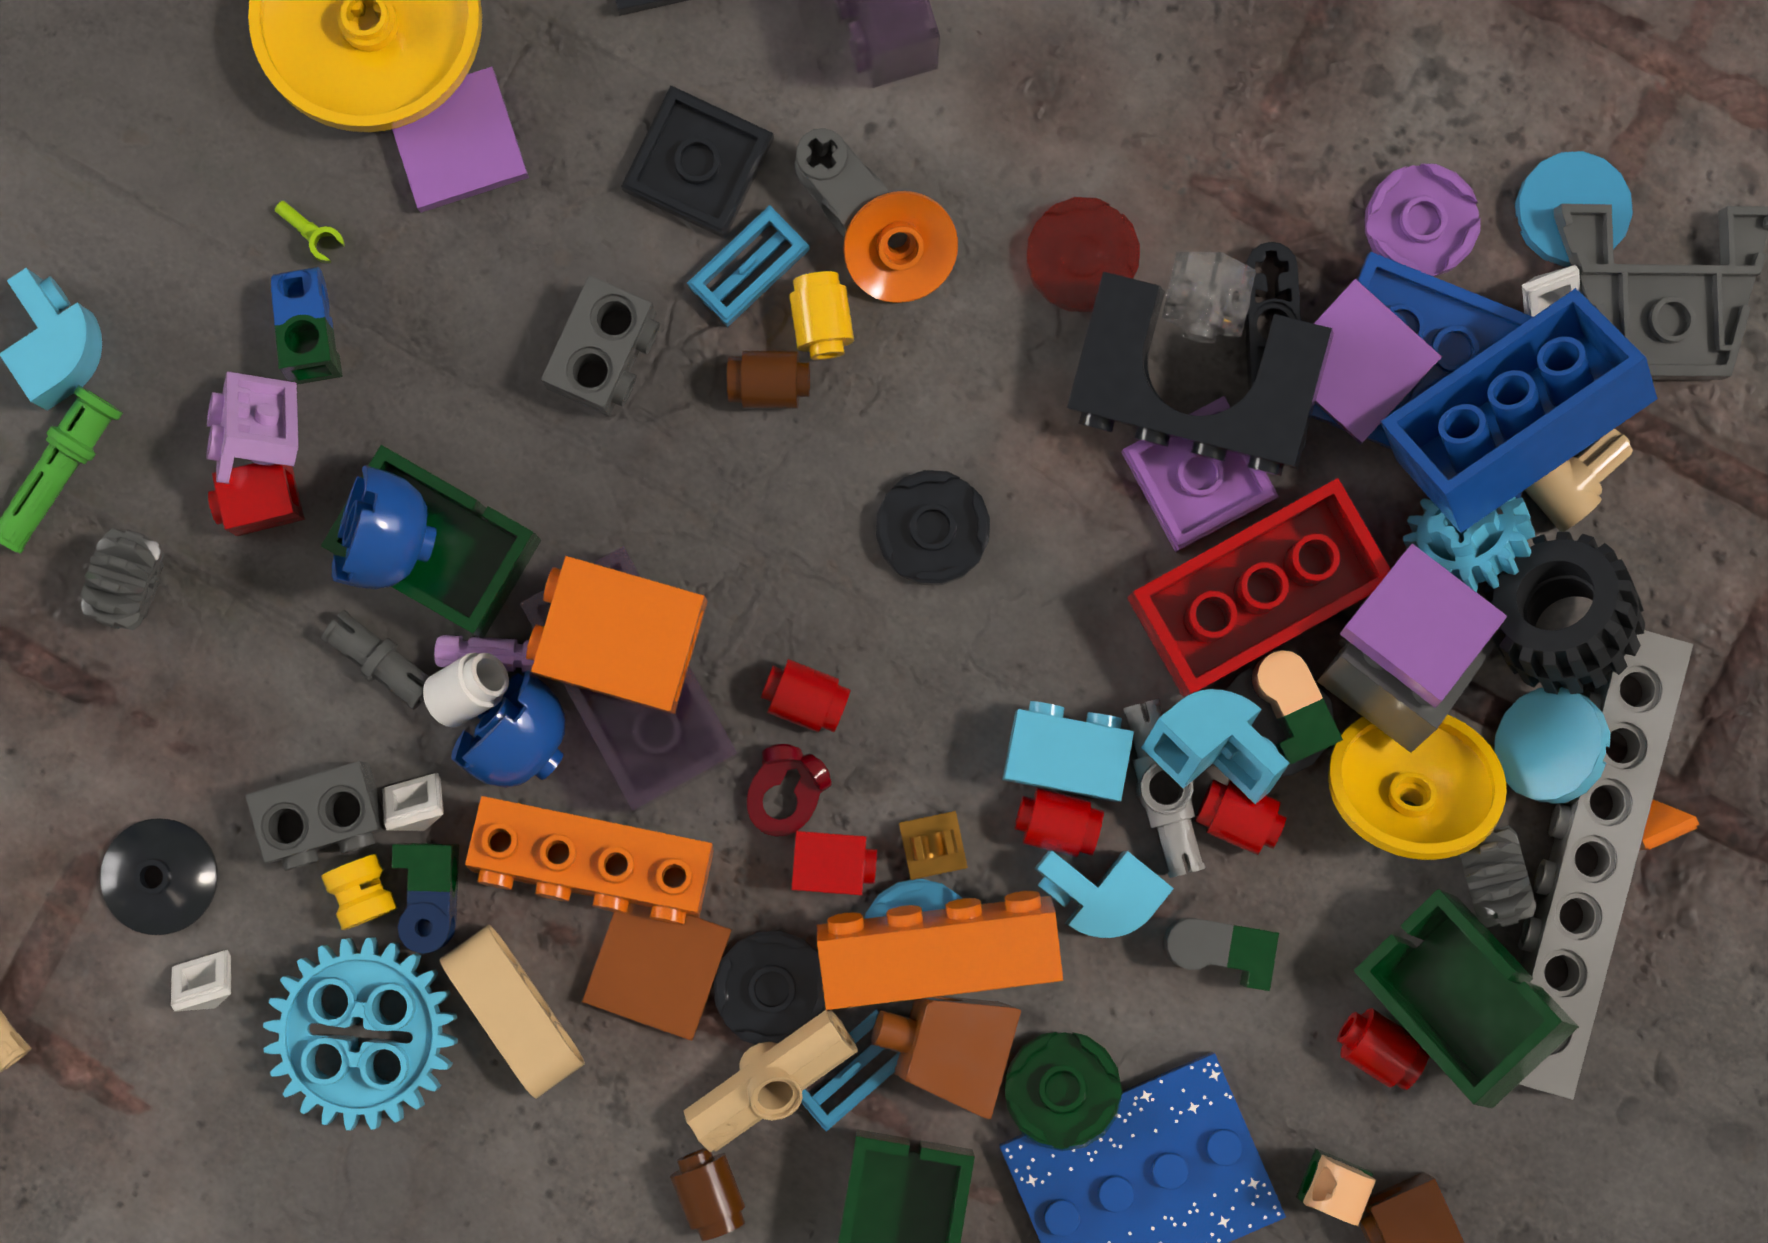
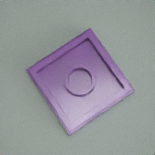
(461, 145)
(1369, 362)
(1196, 492)
(1423, 625)

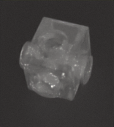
(1208, 295)

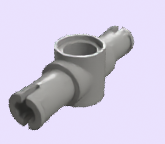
(1171, 820)

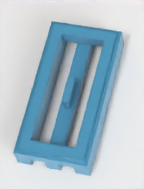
(714, 299)
(813, 1103)

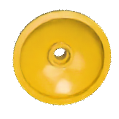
(1448, 777)

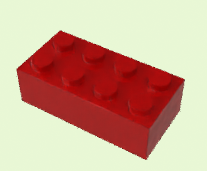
(1260, 588)

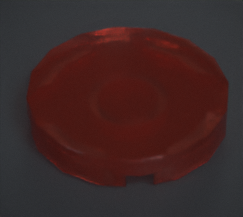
(1074, 248)

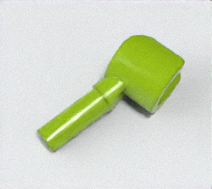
(308, 229)

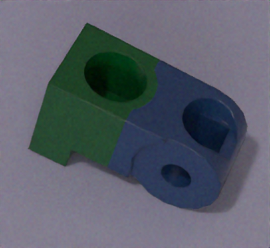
(431, 894)

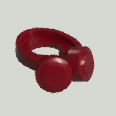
(776, 763)

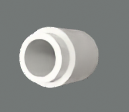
(465, 688)

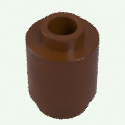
(767, 379)
(708, 1194)

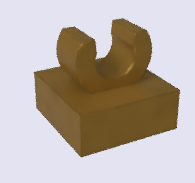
(933, 845)

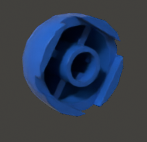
(382, 531)
(515, 736)

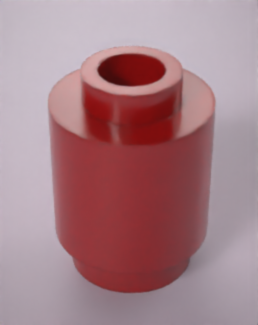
(805, 696)
(1238, 820)
(1059, 823)
(1382, 1049)

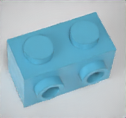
(1068, 753)

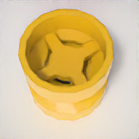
(359, 891)

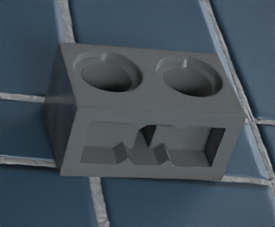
(586, 342)
(315, 802)

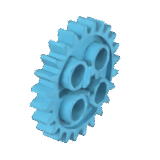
(356, 1085)

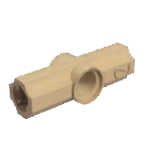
(770, 1081)

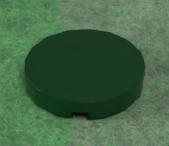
(1063, 1090)

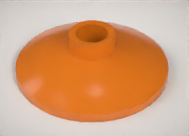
(904, 271)

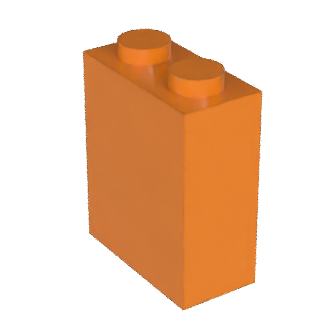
(616, 634)

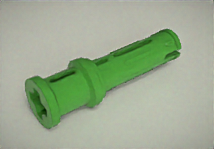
(68, 447)

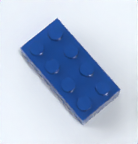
(1519, 409)

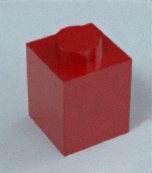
(256, 499)
(832, 863)

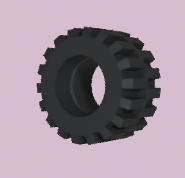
(1589, 646)

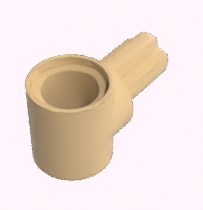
(1575, 486)

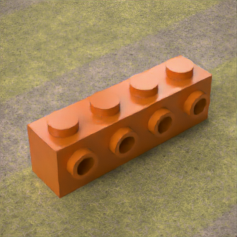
(589, 859)
(939, 950)

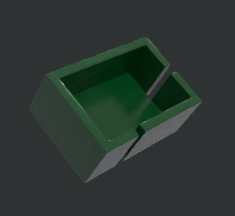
(471, 558)
(1465, 1000)
(905, 1193)

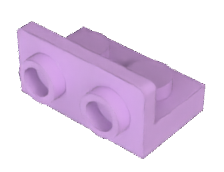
(252, 422)

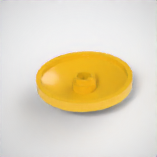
(365, 59)

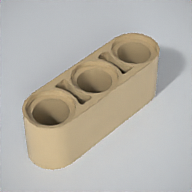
(512, 1011)

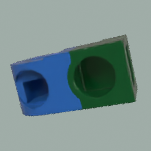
(304, 327)

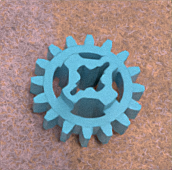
(1481, 549)

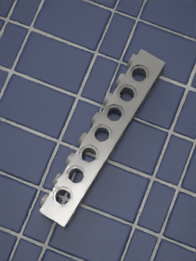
(1602, 895)

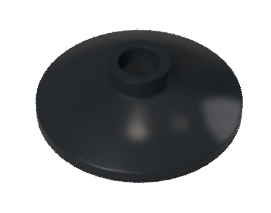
(187, 880)

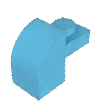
(61, 349)
(1216, 730)
(1112, 907)

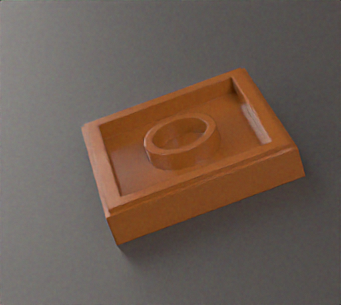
(657, 970)

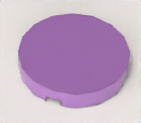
(1423, 218)

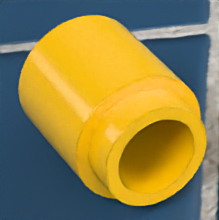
(821, 315)

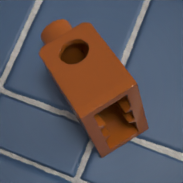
(952, 1048)

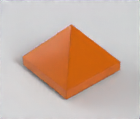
(1665, 824)

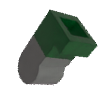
(1200, 942)

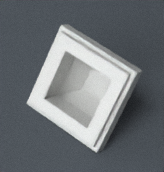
(1548, 288)
(413, 804)
(201, 982)

